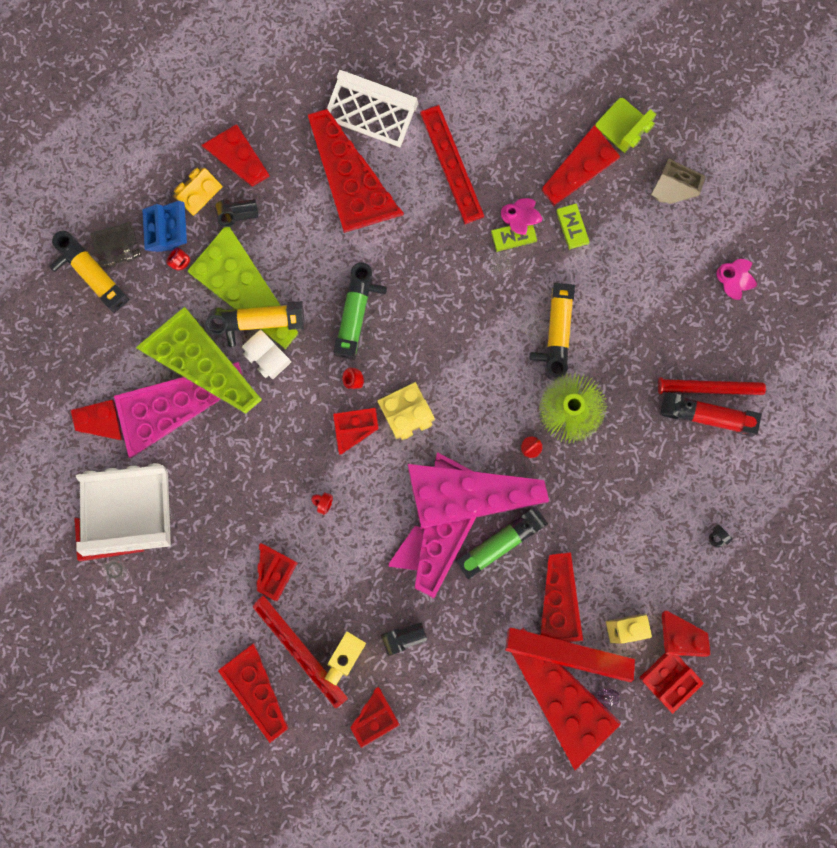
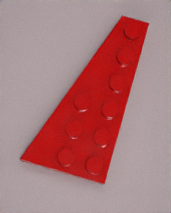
(353, 184)
(571, 710)

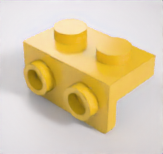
(197, 190)

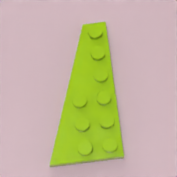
(235, 279)
(192, 353)

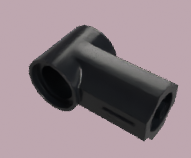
(230, 212)
(399, 640)

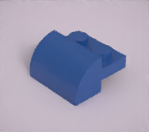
(164, 227)

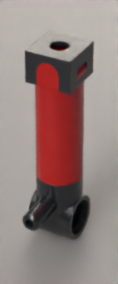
(679, 407)

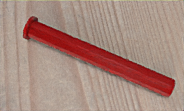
(711, 387)

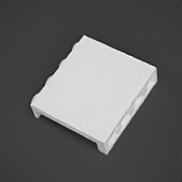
(124, 510)

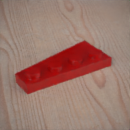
(583, 164)
(561, 607)
(253, 689)

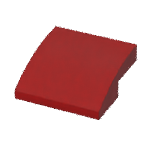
(671, 681)

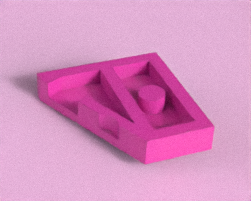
(409, 552)

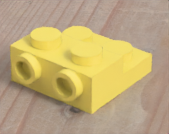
(406, 411)

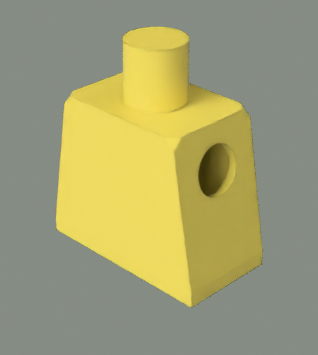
(629, 629)
(349, 648)

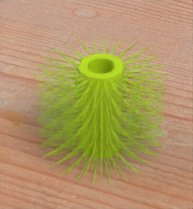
(580, 402)

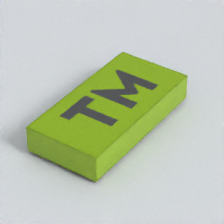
(572, 226)
(506, 239)

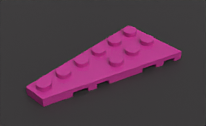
(160, 409)
(459, 495)
(440, 544)

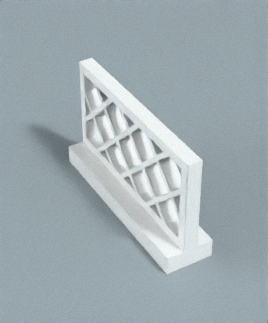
(381, 94)

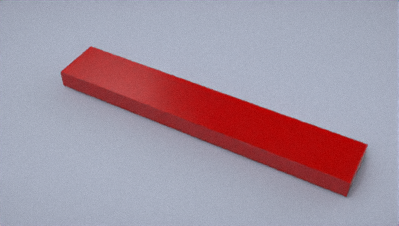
(452, 164)
(299, 651)
(570, 654)

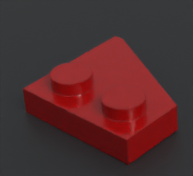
(98, 420)
(354, 426)
(273, 572)
(683, 637)
(374, 720)

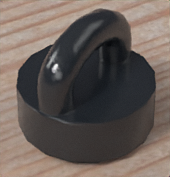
(722, 534)

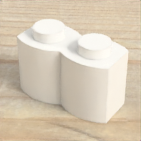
(266, 354)

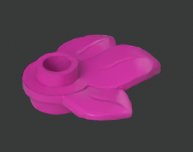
(523, 215)
(739, 278)

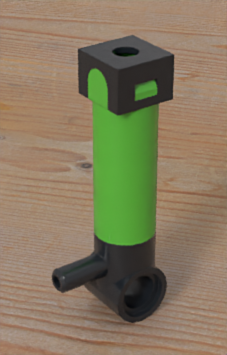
(354, 309)
(501, 542)

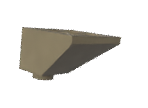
(677, 183)

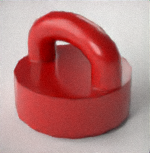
(176, 257)
(353, 378)
(531, 447)
(324, 503)

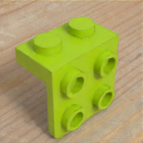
(625, 124)

